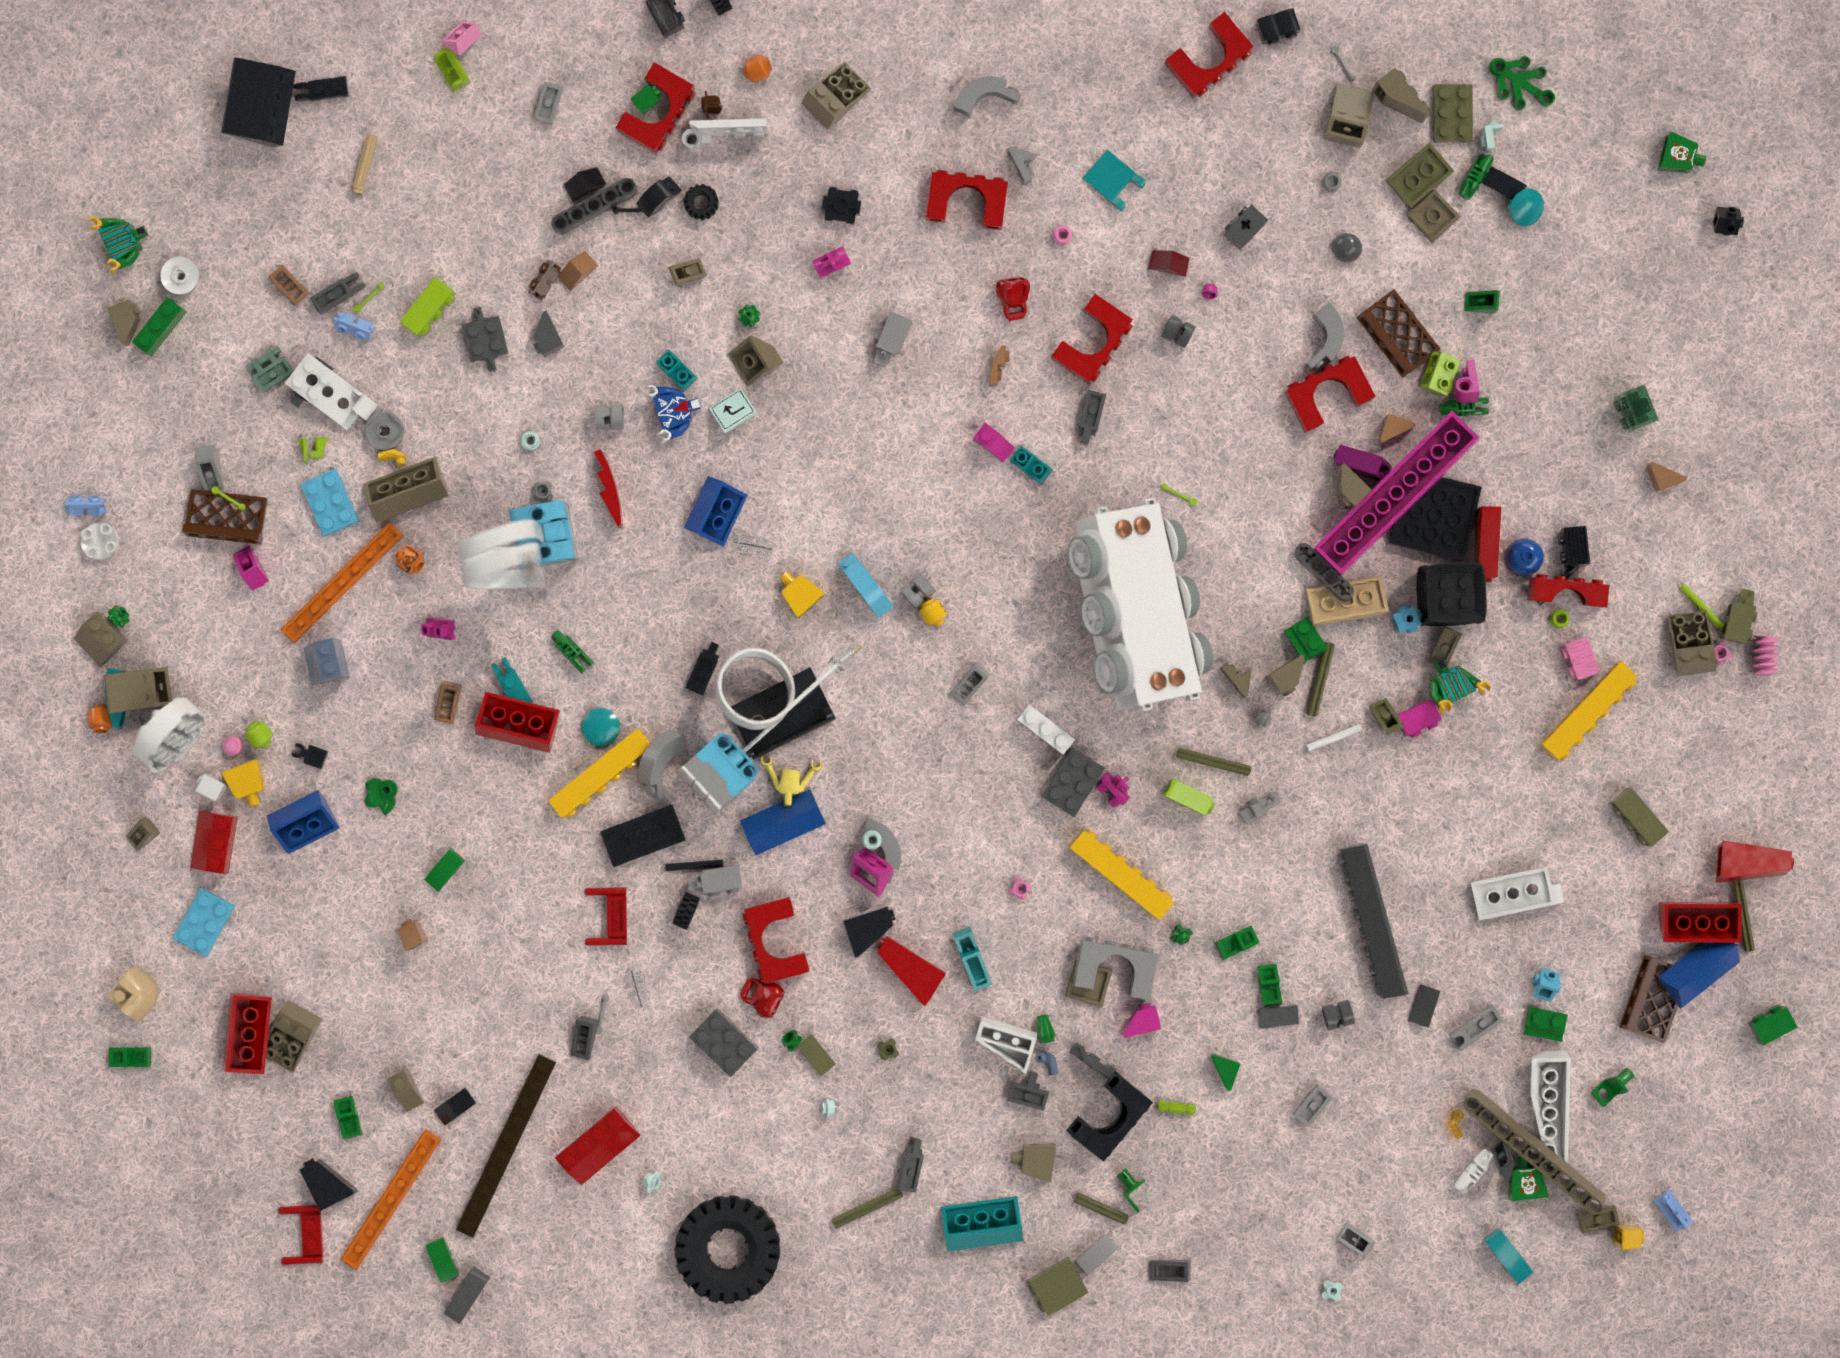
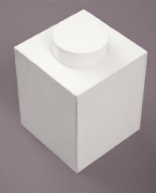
(211, 787)

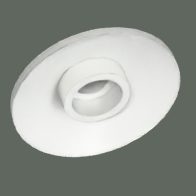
(171, 271)

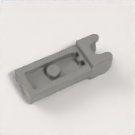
(1477, 1027)

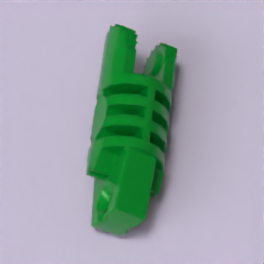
(1475, 176)
(1464, 409)
(571, 651)

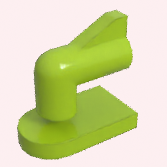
(314, 454)

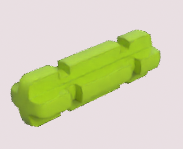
(1176, 1107)

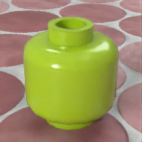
(258, 734)

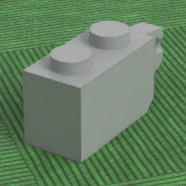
(892, 337)
(717, 880)

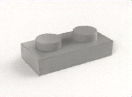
(548, 103)
(1312, 1105)

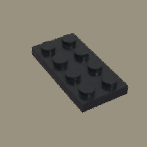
(643, 835)

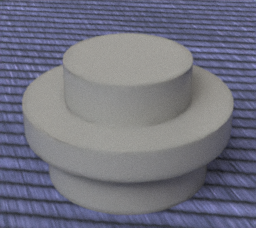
(1331, 182)
(1263, 719)

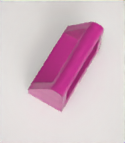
(874, 866)

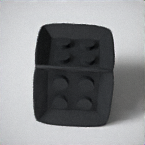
(1451, 594)

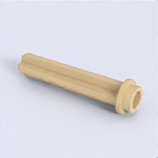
(364, 164)

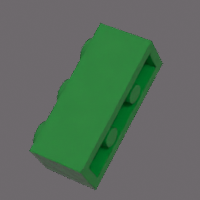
(159, 326)

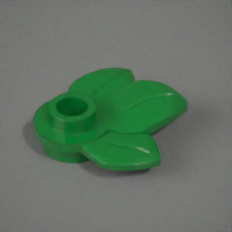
(379, 796)

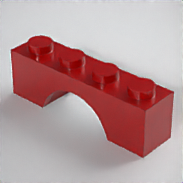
(1545, 589)

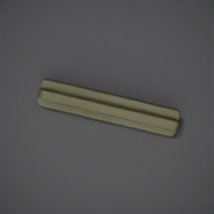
(1101, 1208)

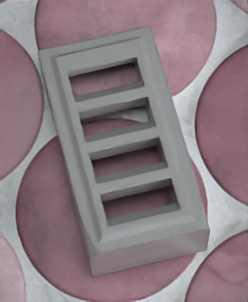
(979, 670)

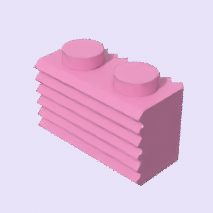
(1579, 658)

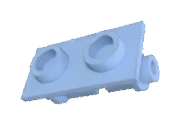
(345, 324)
(76, 505)
(1673, 1210)

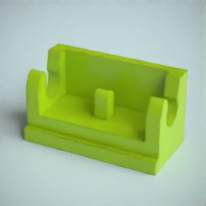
(451, 69)

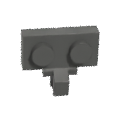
(1028, 1093)

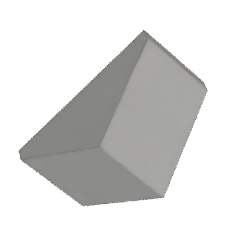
(1356, 1240)

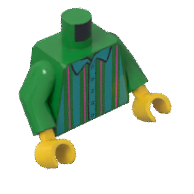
(120, 240)
(1453, 685)

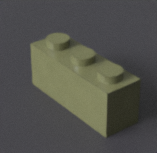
(1638, 817)

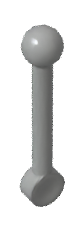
(1351, 77)
(605, 998)

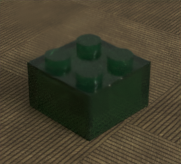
(1635, 408)

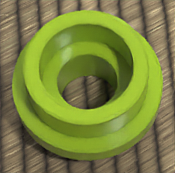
(1565, 618)

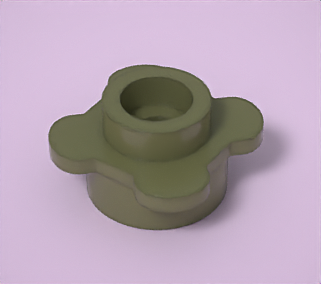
(887, 1054)

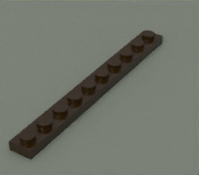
(506, 1145)

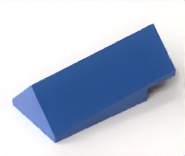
(782, 822)
(1698, 970)

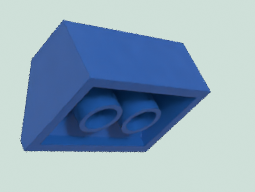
(715, 511)
(302, 822)

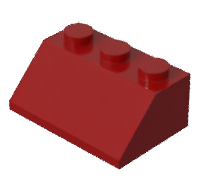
(214, 842)

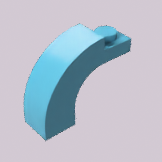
(865, 585)

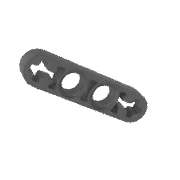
(1326, 570)

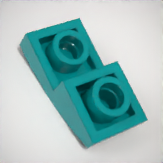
(676, 370)
(1031, 465)

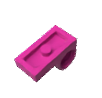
(1469, 383)

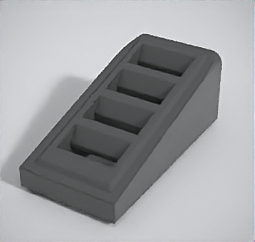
(591, 1029)
(1170, 1263)

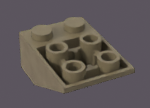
(835, 95)
(1398, 95)
(1349, 115)
(1692, 643)
(138, 689)
(291, 1035)

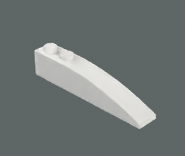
(1552, 1099)

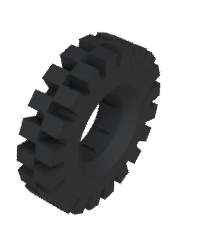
(722, 1283)

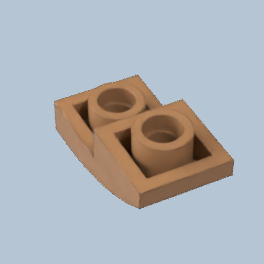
(999, 361)

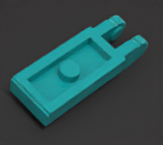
(511, 682)

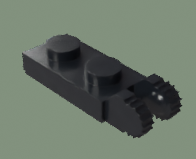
(323, 89)

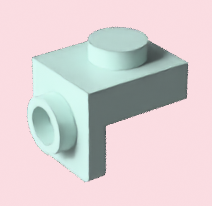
(1487, 137)

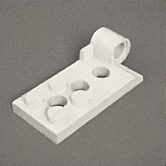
(738, 127)
(358, 403)
(1547, 893)

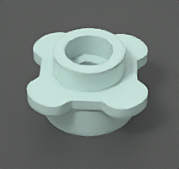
(651, 1181)
(1327, 1290)

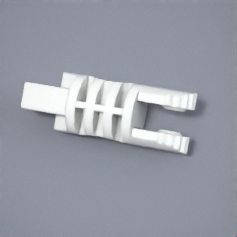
(1474, 1171)

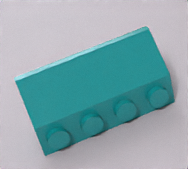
(982, 1223)

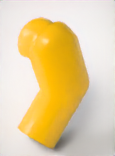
(399, 457)

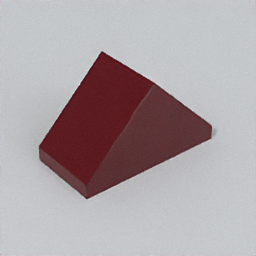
(1169, 262)

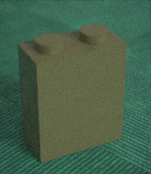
(1057, 1286)

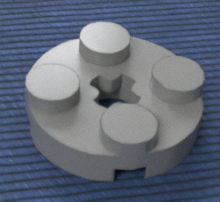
(374, 431)

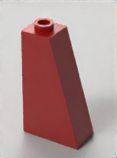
(1488, 539)
(1747, 861)
(914, 971)

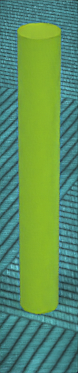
(1701, 606)

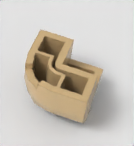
(135, 993)

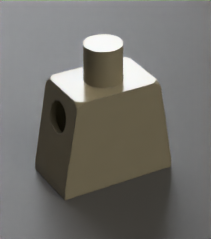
(1036, 1160)

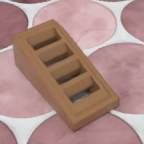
(276, 273)
(453, 686)

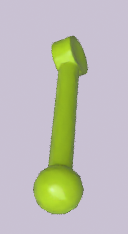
(357, 308)
(215, 490)
(1192, 502)

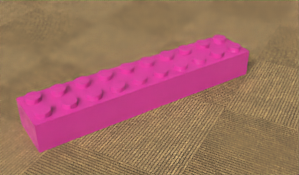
(1396, 493)

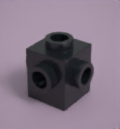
(1727, 220)

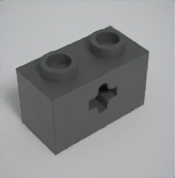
(1255, 222)

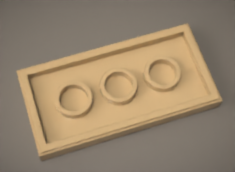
(1367, 601)

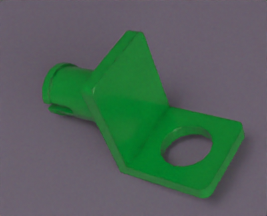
(1614, 1086)
(1131, 1186)

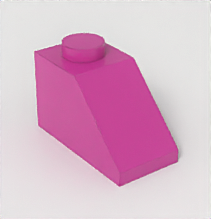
(993, 442)
(250, 568)
(1142, 1021)

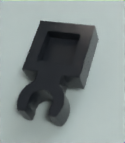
(313, 755)

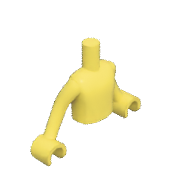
(789, 780)

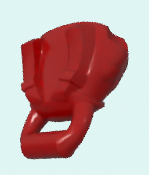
(1013, 293)
(764, 998)

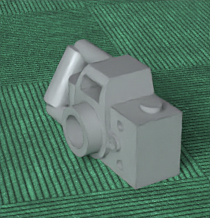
(1257, 807)

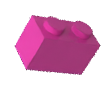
(1419, 717)

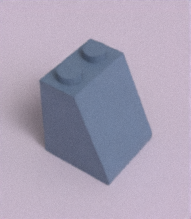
(326, 661)

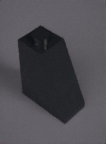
(868, 928)
(325, 1183)

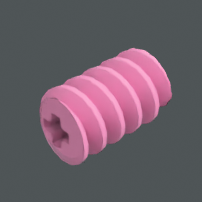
(1766, 655)

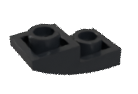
(1503, 183)

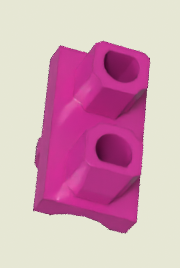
(831, 262)
(439, 628)
(1116, 786)

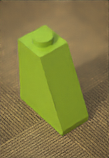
(1189, 797)

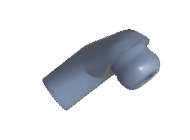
(1049, 1060)

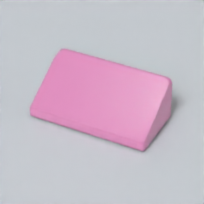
(462, 37)

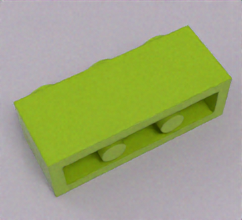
(428, 307)

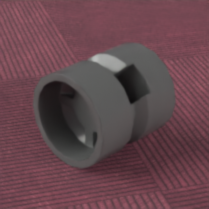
(1172, 328)
(1338, 1014)

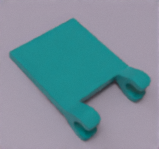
(1110, 177)

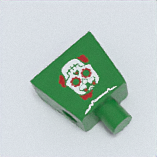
(1679, 154)
(1526, 1182)

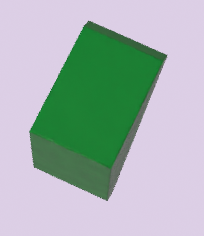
(1482, 301)
(1226, 1069)

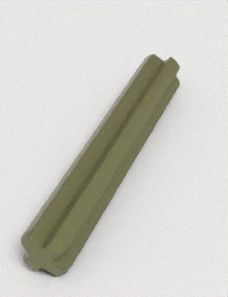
(1320, 680)
(1213, 761)
(1740, 897)
(867, 1208)

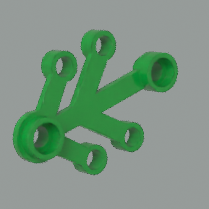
(1519, 81)

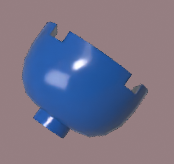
(1524, 557)

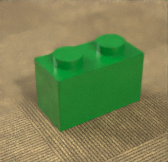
(1773, 1024)

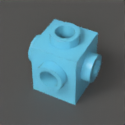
(1400, 622)
(1546, 984)

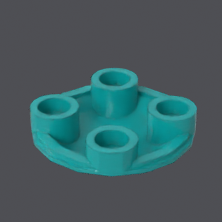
(1526, 207)
(601, 727)

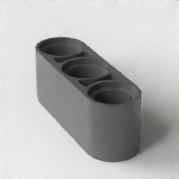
(466, 1295)

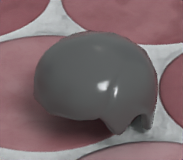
(1346, 247)

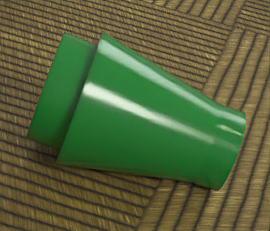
(1045, 1031)

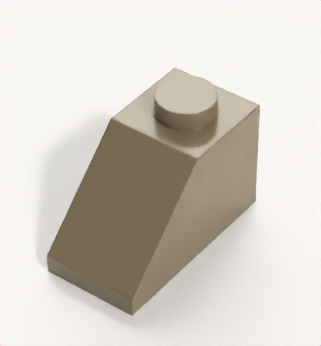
(125, 320)
(405, 1090)

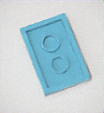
(329, 502)
(204, 922)

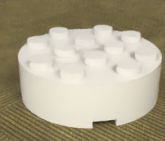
(169, 734)

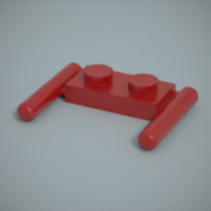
(615, 916)
(311, 1234)

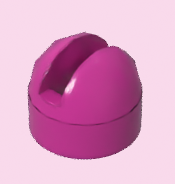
(1209, 287)

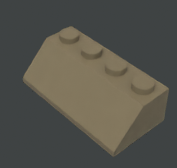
(405, 489)

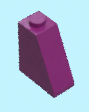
(1362, 462)

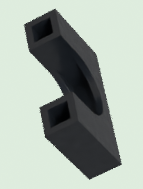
(1104, 1140)

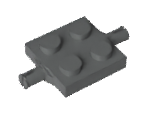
(485, 339)

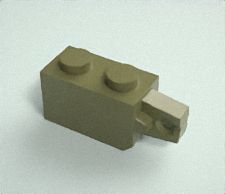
(1740, 618)

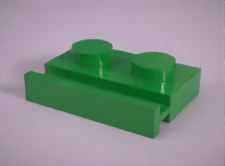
(1305, 639)
(1545, 1024)

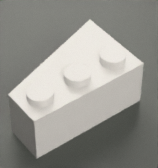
(1007, 1041)

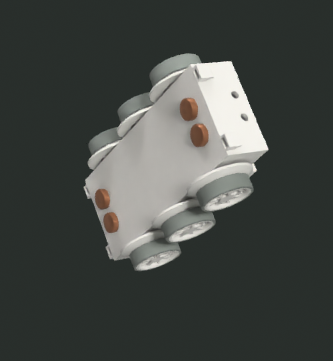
(1139, 606)

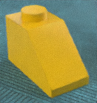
(1628, 1236)

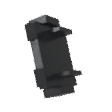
(841, 205)

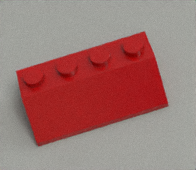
(517, 722)
(1701, 922)
(247, 1033)
(597, 1146)

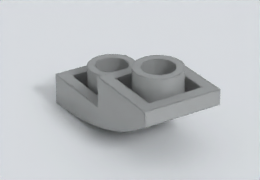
(1096, 1255)

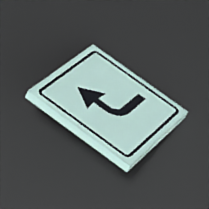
(733, 410)

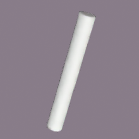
(1333, 738)

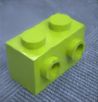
(1440, 374)

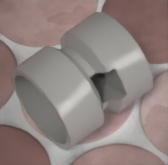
(616, 418)
(924, 587)

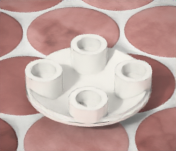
(99, 541)

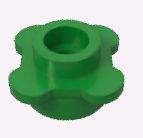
(791, 1040)

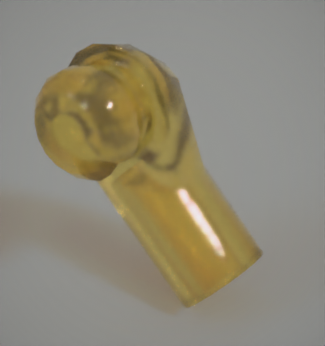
(1453, 1123)

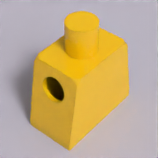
(800, 593)
(246, 781)

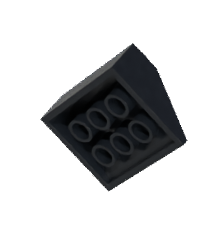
(258, 102)

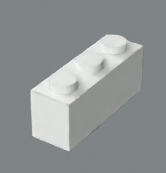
(1045, 729)

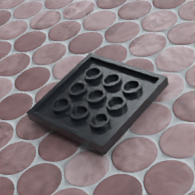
(1440, 520)

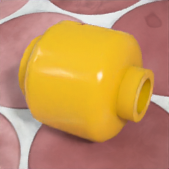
(932, 612)

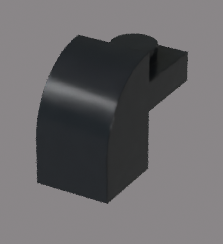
(657, 196)

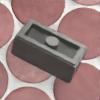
(1424, 1006)
(1278, 1016)
(1503, 1159)

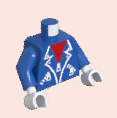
(672, 410)

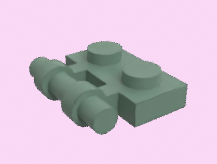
(272, 374)

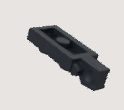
(703, 670)

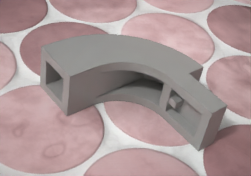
(982, 88)
(1333, 329)
(655, 759)
(889, 843)

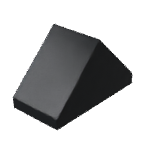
(584, 183)
(454, 1106)

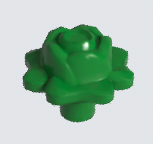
(749, 315)
(118, 616)
(1181, 935)

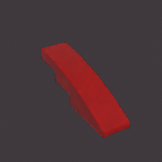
(610, 495)

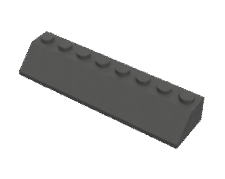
(1373, 920)

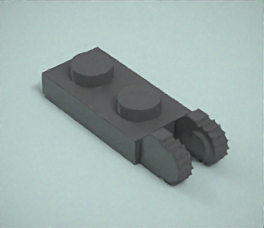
(336, 293)

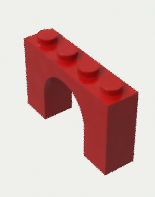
(1197, 79)
(654, 134)
(945, 184)
(1085, 365)
(1347, 373)
(771, 967)

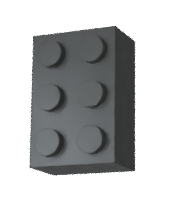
(1073, 782)
(724, 1042)

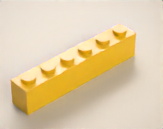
(1588, 711)
(599, 774)
(1121, 874)

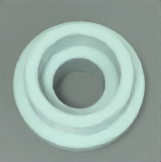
(524, 438)
(878, 840)
(828, 1108)

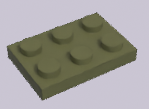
(1453, 112)
(1419, 175)

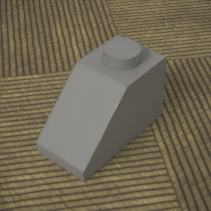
(208, 467)

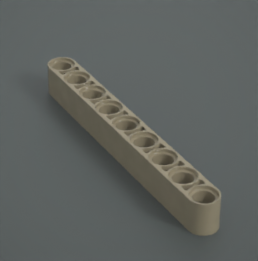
(1539, 1160)

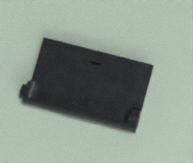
(803, 718)

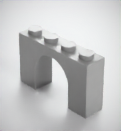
(1092, 953)

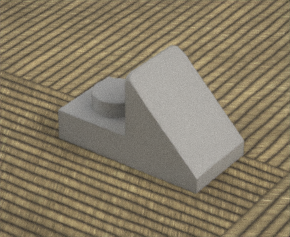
(1020, 158)

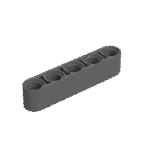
(604, 206)

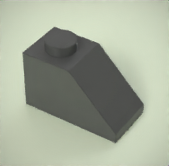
(547, 337)

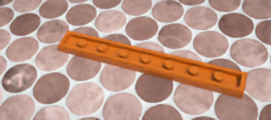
(342, 582)
(391, 1199)

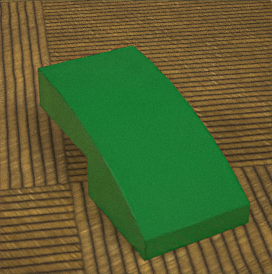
(444, 869)
(1236, 942)
(1269, 985)
(130, 1057)
(348, 1117)
(442, 1260)

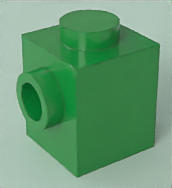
(646, 98)

